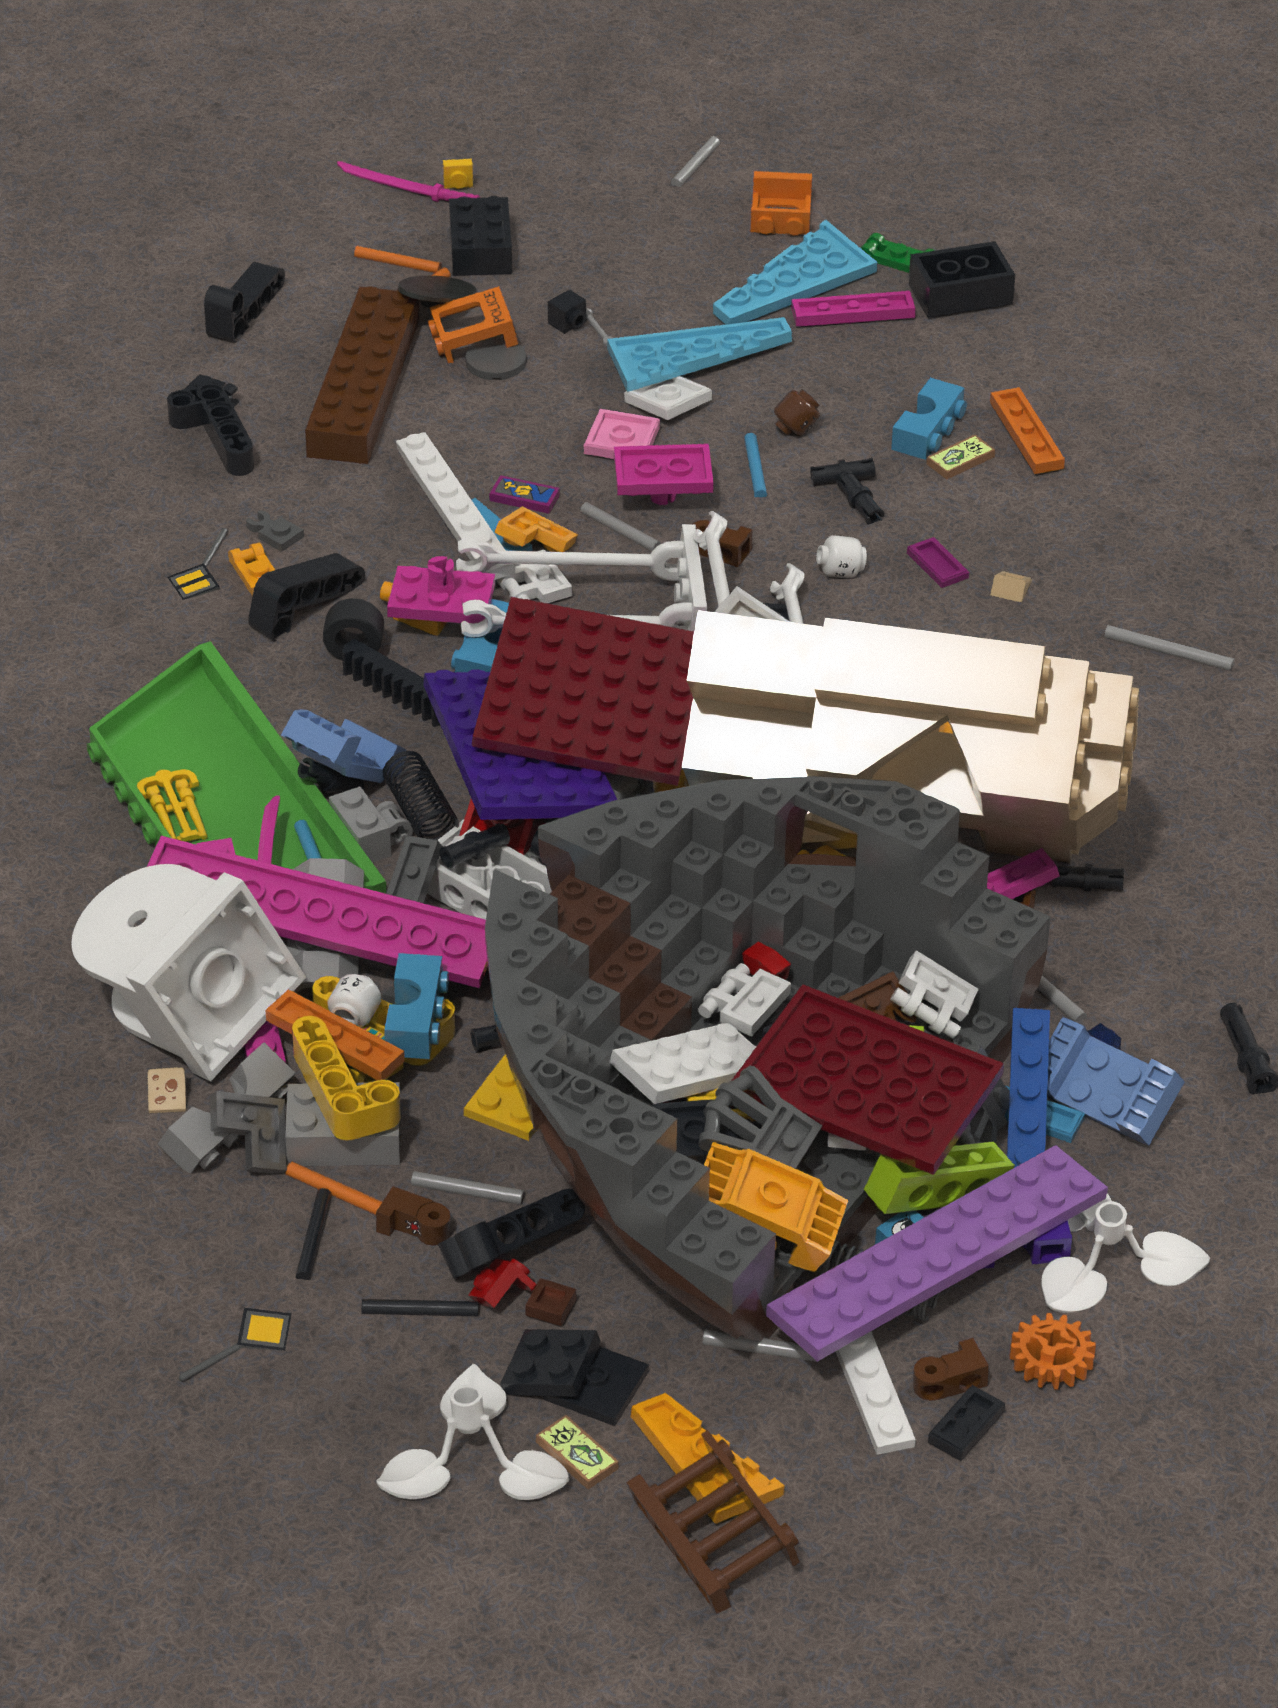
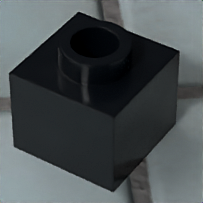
(567, 311)

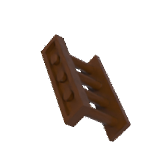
(694, 1554)

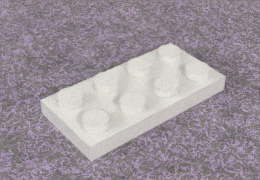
(684, 1062)

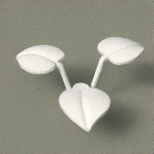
(1076, 1287)
(469, 1406)

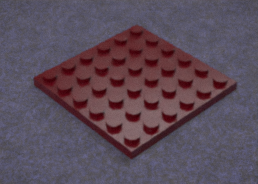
(588, 692)

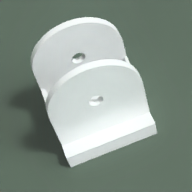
(195, 967)

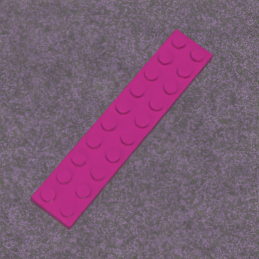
(343, 914)

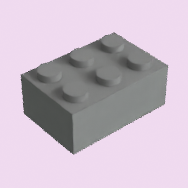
(313, 1144)

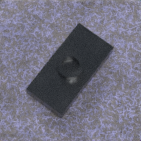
(966, 1422)

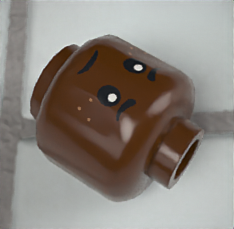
(796, 412)

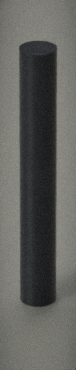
(313, 1234)
(419, 1307)

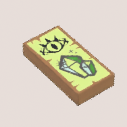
(960, 456)
(577, 1452)

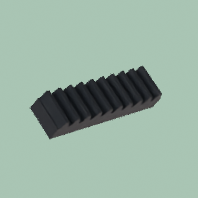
(387, 677)

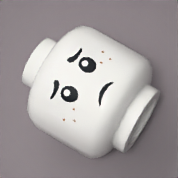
(841, 557)
(355, 999)

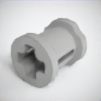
(398, 826)

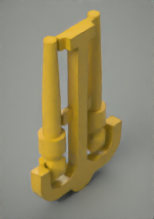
(164, 779)

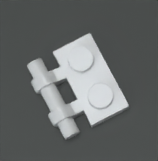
(542, 582)
(940, 988)
(752, 1004)

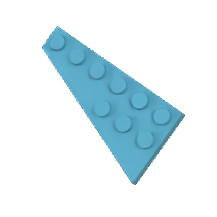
(799, 272)
(666, 355)

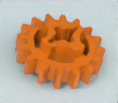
(1052, 1351)

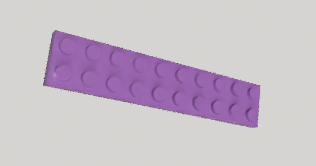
(935, 1252)

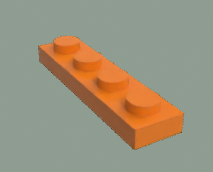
(1027, 430)
(356, 1045)

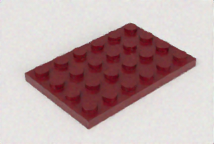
(873, 1078)

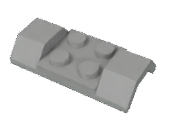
(316, 960)

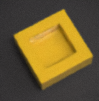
(458, 173)

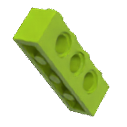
(904, 1188)

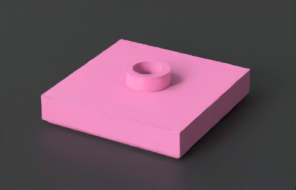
(619, 429)

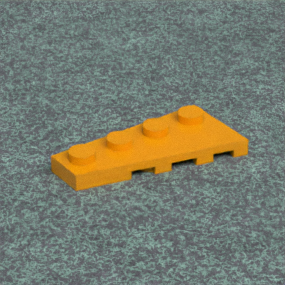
(679, 1441)

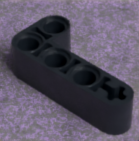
(232, 309)
(212, 408)
(298, 586)

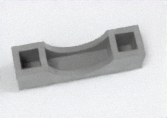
(190, 1137)

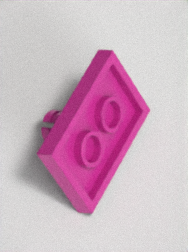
(663, 471)
(438, 592)

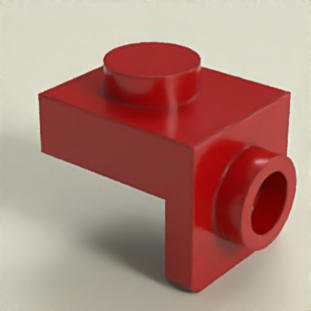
(497, 1278)

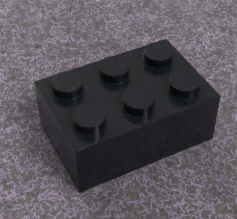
(480, 236)
(961, 279)

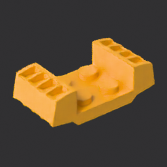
(778, 1200)

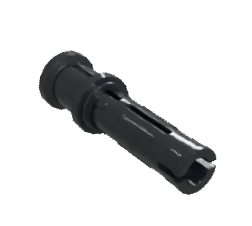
(1251, 1058)

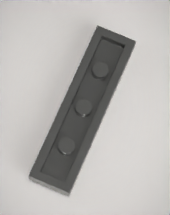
(411, 877)

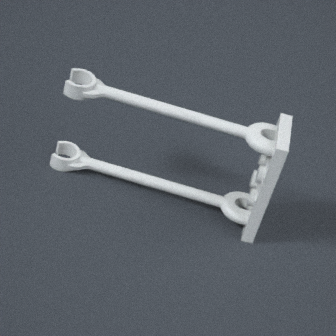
(688, 591)
(739, 601)

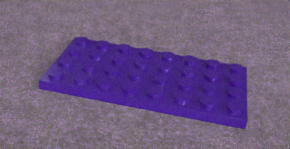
(503, 782)

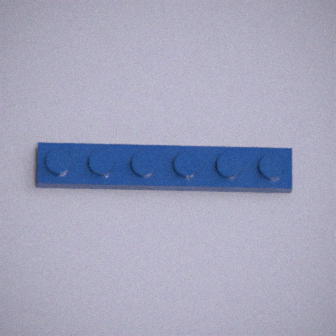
(1028, 1084)

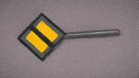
(198, 578)

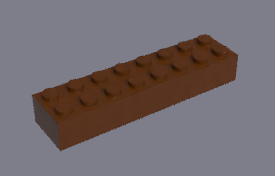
(362, 376)

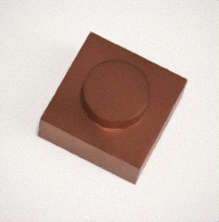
(550, 1302)

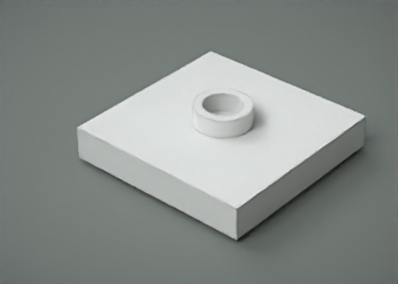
(669, 397)

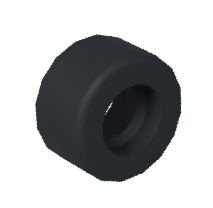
(352, 614)

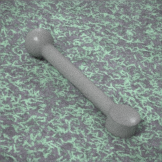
(589, 317)

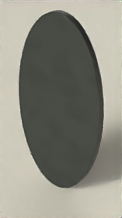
(435, 289)

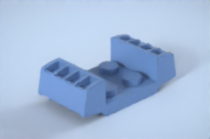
(345, 749)
(1109, 1083)

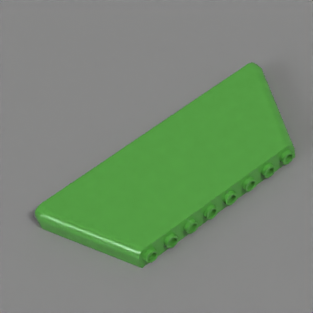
(209, 724)

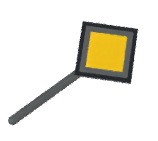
(258, 1331)

